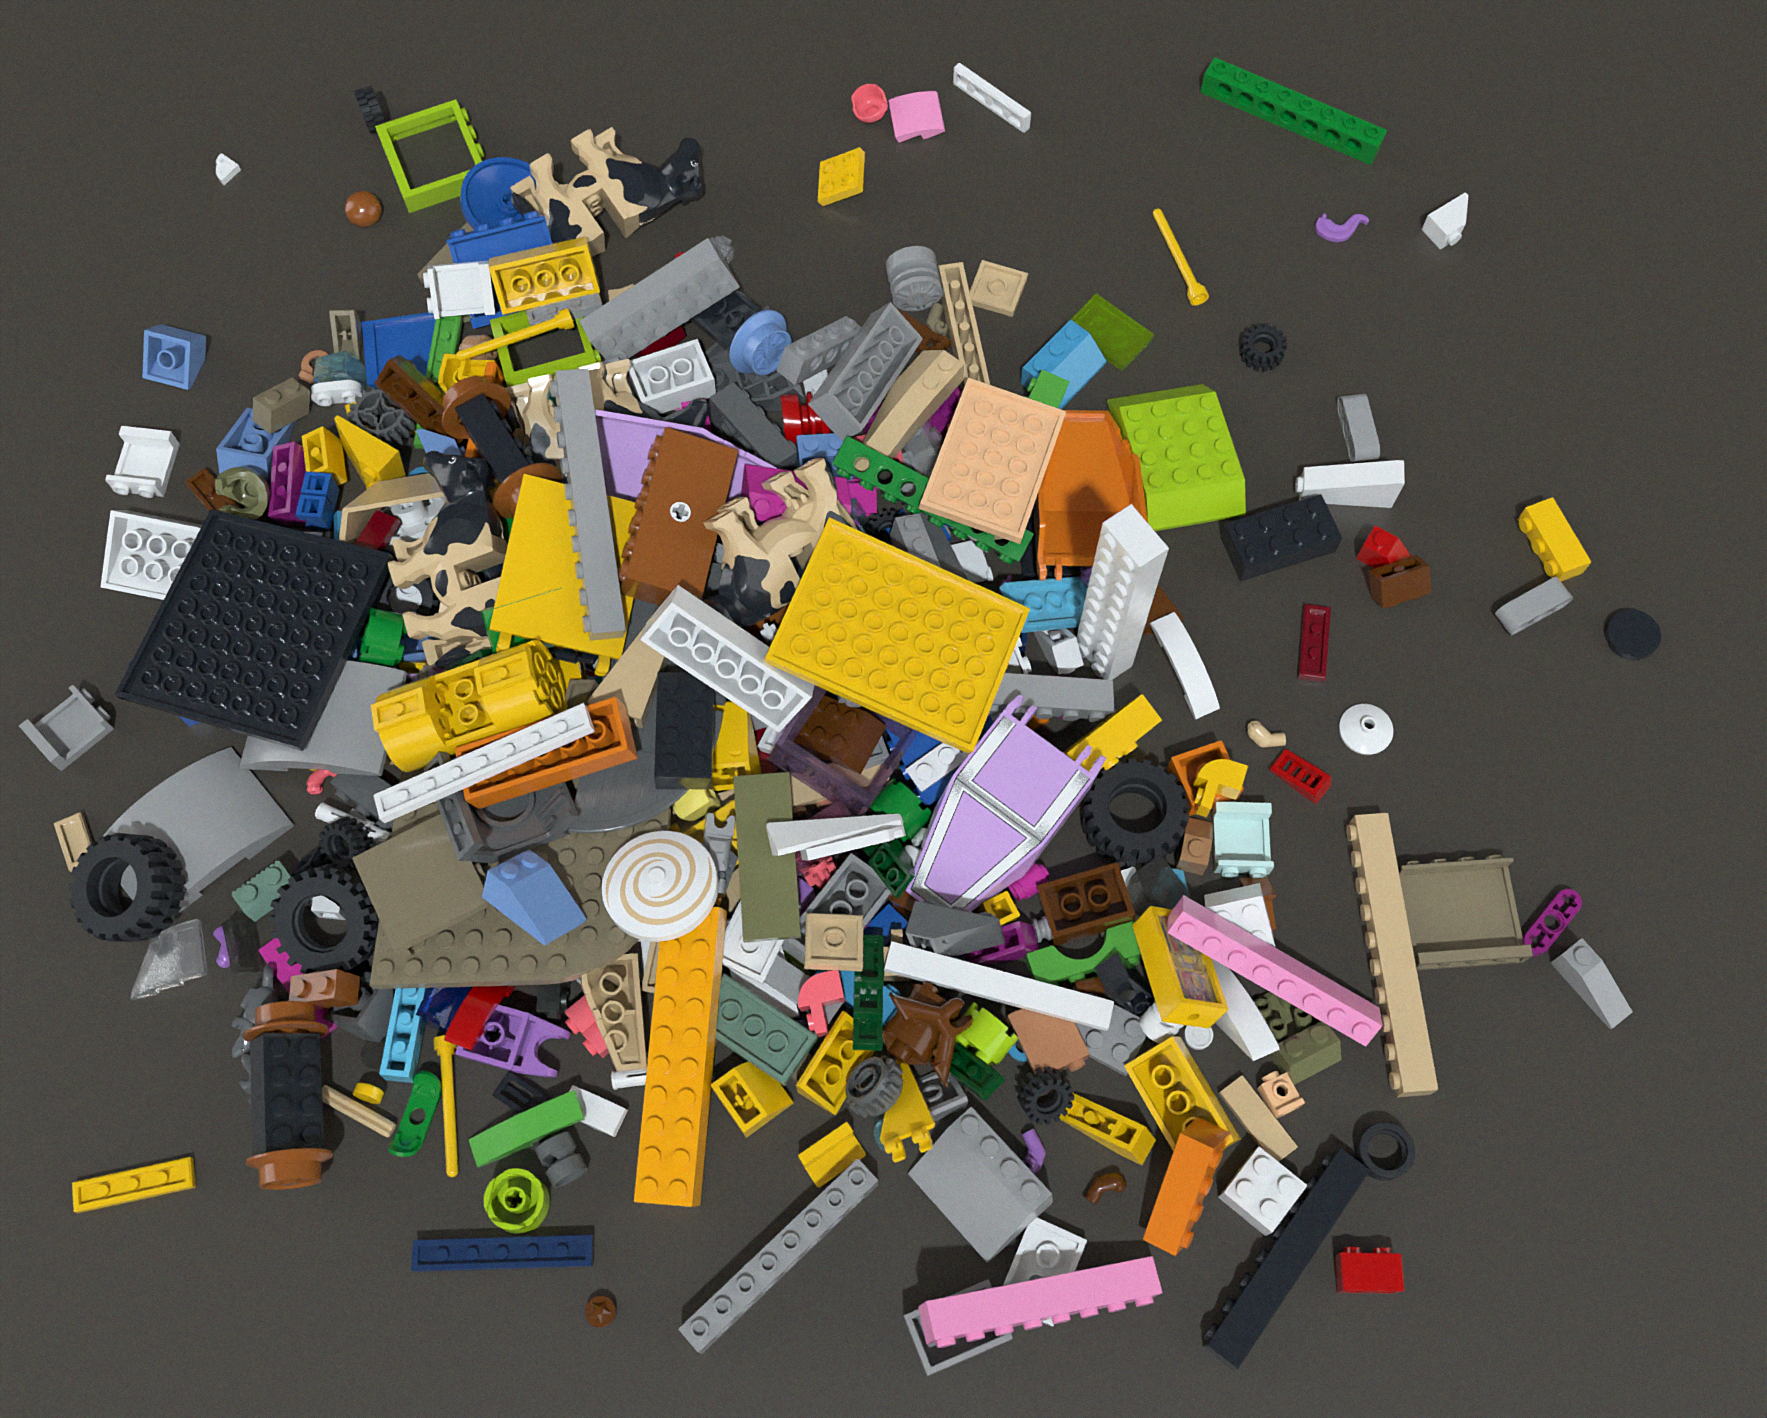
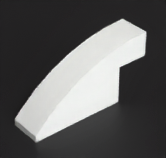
(1243, 1020)

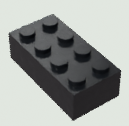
(1281, 537)
(683, 732)

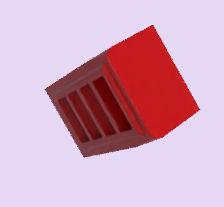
(1296, 783)

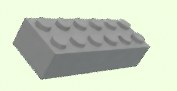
(660, 302)
(865, 372)

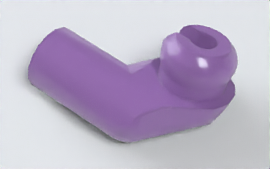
(223, 958)

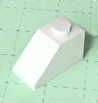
(1447, 222)
(1060, 649)

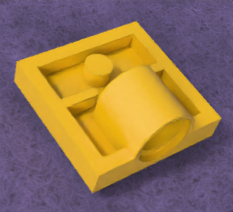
(841, 176)

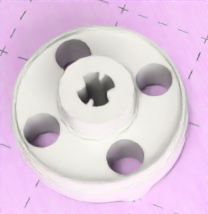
(413, 518)

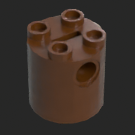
(911, 1041)

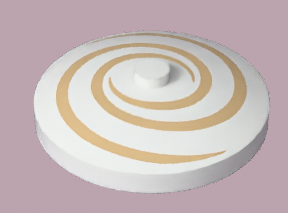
(660, 886)

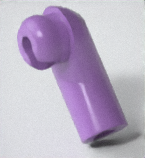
(1036, 1151)

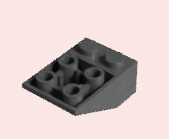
(952, 929)

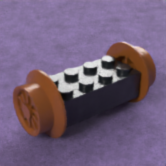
(477, 412)
(286, 1095)

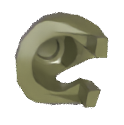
(245, 487)

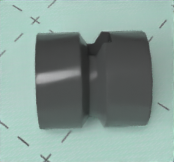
(561, 1160)

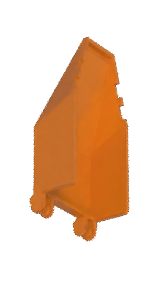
(1083, 486)

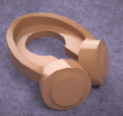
(306, 372)

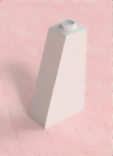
(1353, 484)

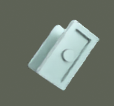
(1241, 839)

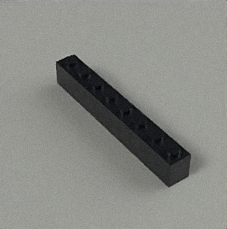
(1285, 1259)

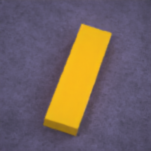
(133, 1185)

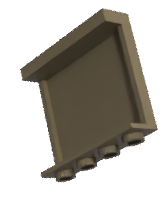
(420, 885)
(1462, 913)

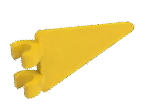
(907, 1118)

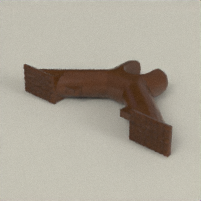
(947, 1030)

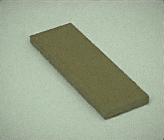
(765, 880)

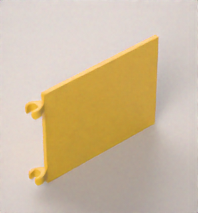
(543, 560)

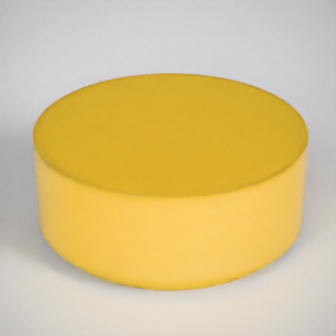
(368, 1093)

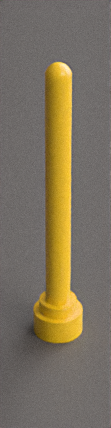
(1196, 293)
(561, 320)
(445, 1051)

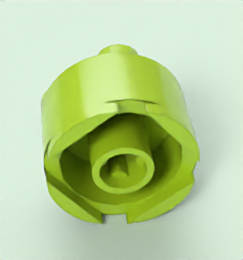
(986, 1036)
(510, 1186)

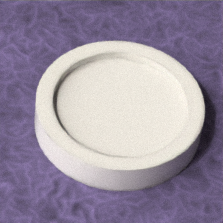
(1198, 1037)

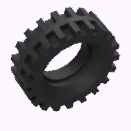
(352, 897)

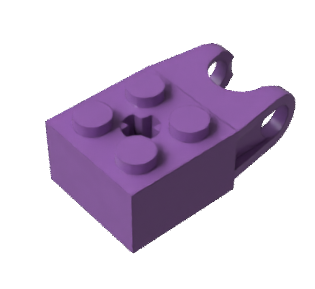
(518, 1042)

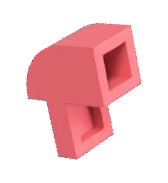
(818, 992)

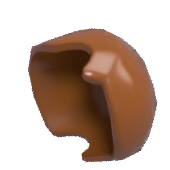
(363, 209)

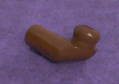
(1090, 985)
(1102, 1183)

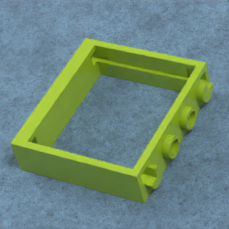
(418, 122)
(517, 321)

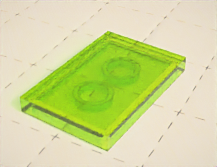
(1113, 331)

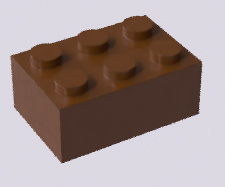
(841, 734)
(1085, 903)

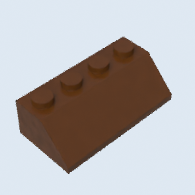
(414, 394)

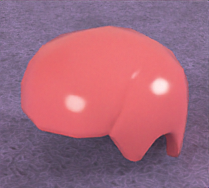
(869, 103)

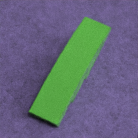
(526, 1129)

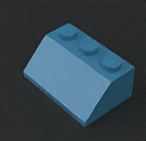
(1069, 355)

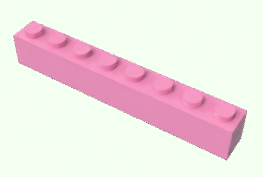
(1274, 970)
(1039, 1300)

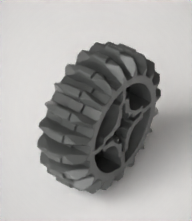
(375, 411)

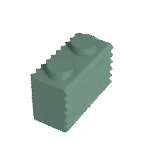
(259, 892)

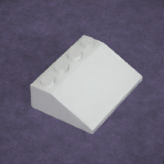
(145, 552)

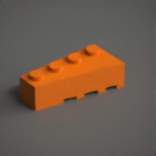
(1186, 1185)

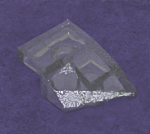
(171, 959)

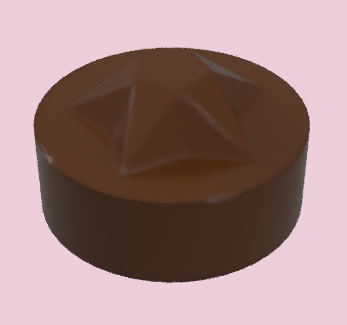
(600, 1311)

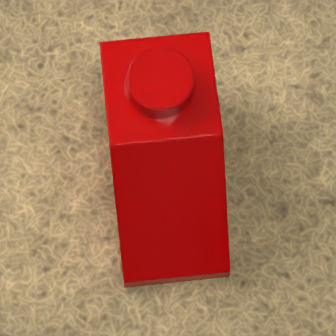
(1382, 549)

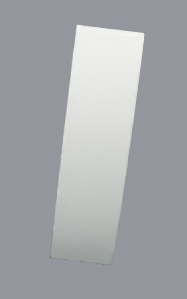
(1187, 665)

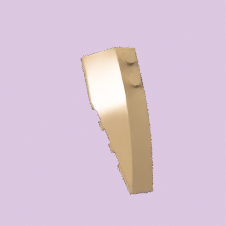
(912, 402)

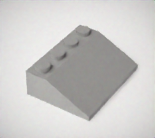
(980, 1185)

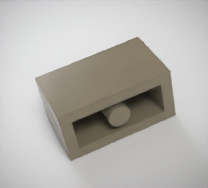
(281, 405)

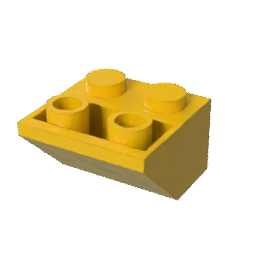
(751, 1097)

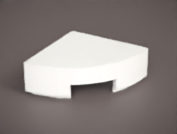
(226, 168)

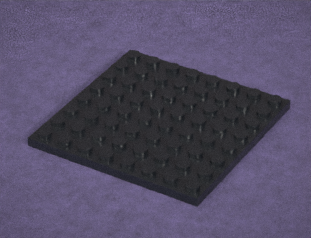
(255, 628)

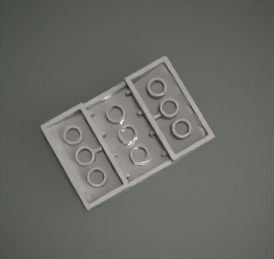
(344, 732)
(209, 818)

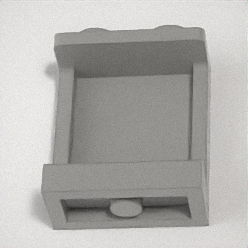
(69, 728)

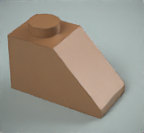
(1195, 846)

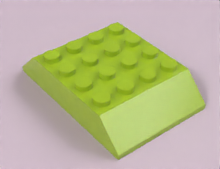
(1183, 455)

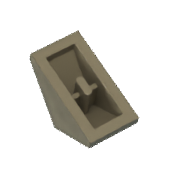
(347, 332)

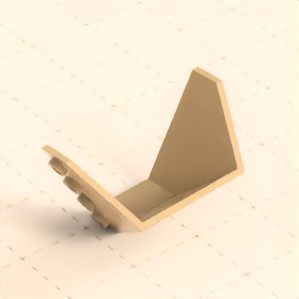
(383, 494)

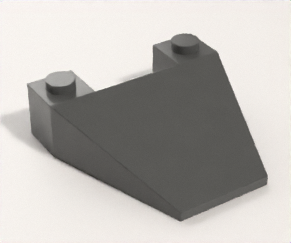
(762, 389)

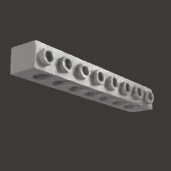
(778, 1256)

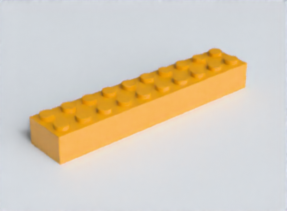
(681, 1065)

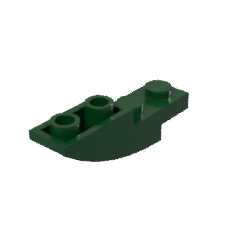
(891, 864)

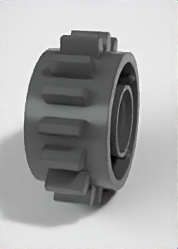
(874, 1086)

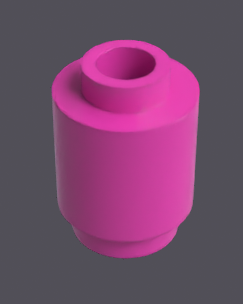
(1027, 885)

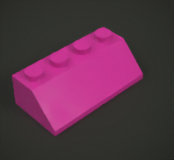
(767, 504)

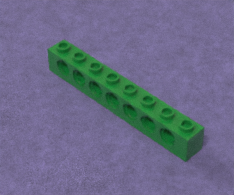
(1293, 111)
(853, 451)

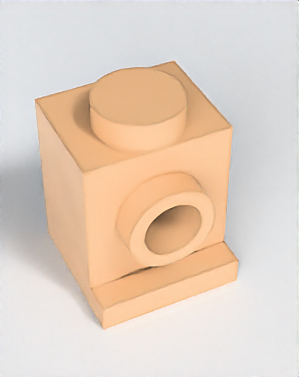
(1279, 1104)

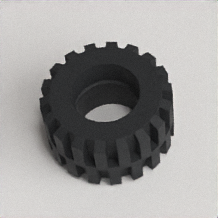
(429, 604)

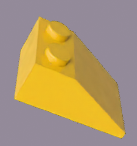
(369, 455)

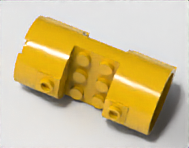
(468, 704)

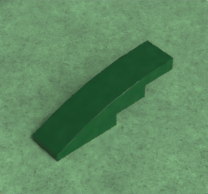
(869, 996)

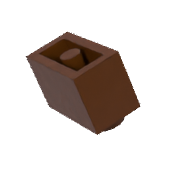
(1400, 581)

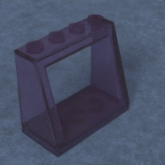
(824, 778)

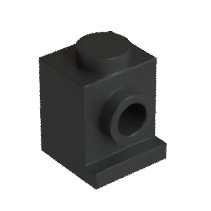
(552, 1001)

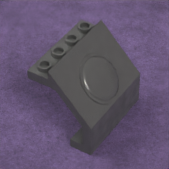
(507, 826)

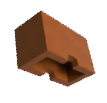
(325, 989)

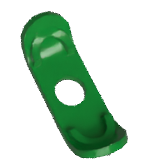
(424, 1095)

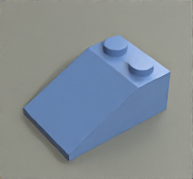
(251, 445)
(532, 897)

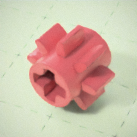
(820, 872)

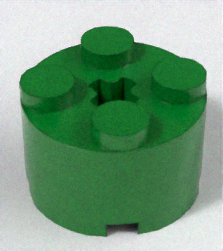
(382, 638)
(898, 799)

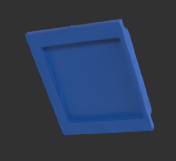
(395, 336)

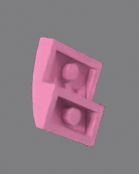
(916, 115)

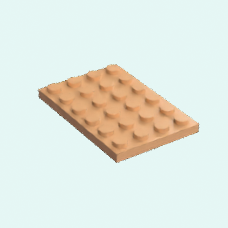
(993, 460)

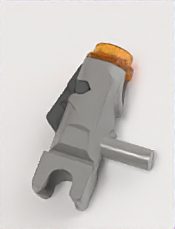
(718, 844)

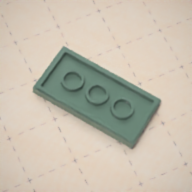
(760, 1032)

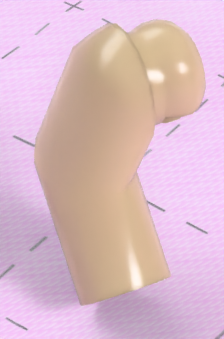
(1262, 736)

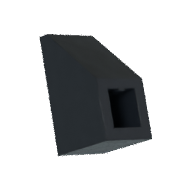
(1125, 984)

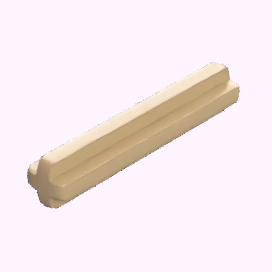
(357, 1111)

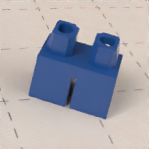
(317, 501)

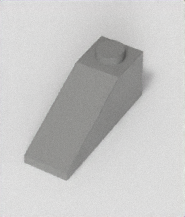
(1593, 982)

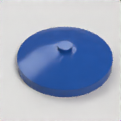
(487, 190)

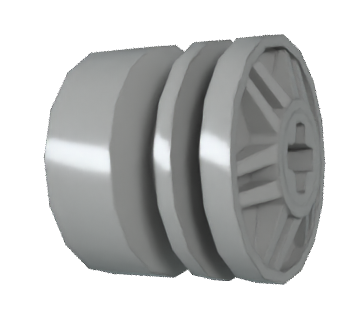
(914, 278)

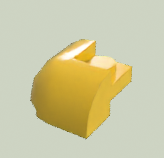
(455, 370)

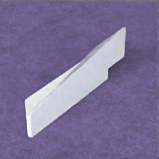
(832, 835)

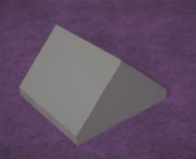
(942, 1100)

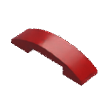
(473, 1013)

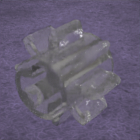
(724, 248)

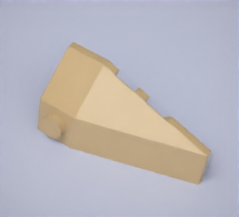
(617, 1009)

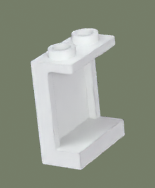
(459, 289)
(144, 462)

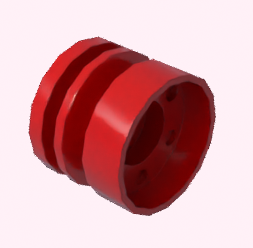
(800, 418)

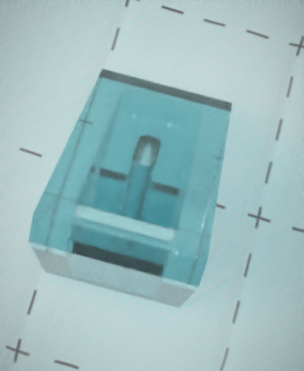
(339, 367)

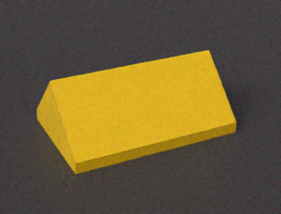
(831, 1066)

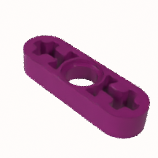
(1562, 918)

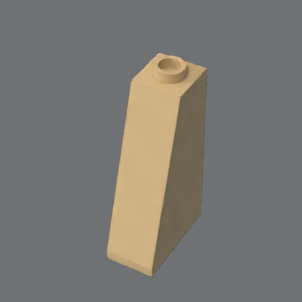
(633, 681)

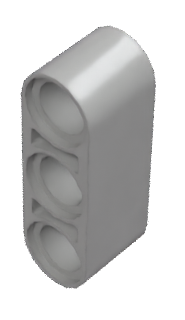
(1358, 428)
(1533, 605)

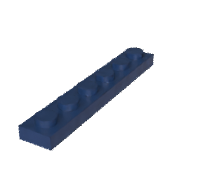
(502, 1253)

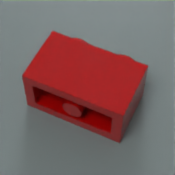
(1369, 1271)

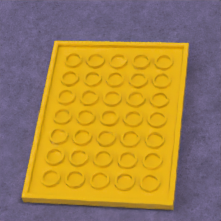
(898, 636)

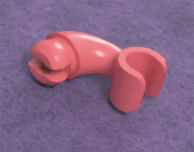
(316, 780)

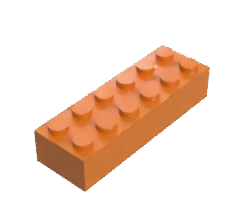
(602, 749)

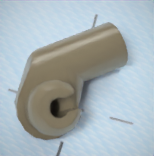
(934, 321)

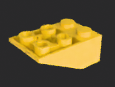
(735, 748)

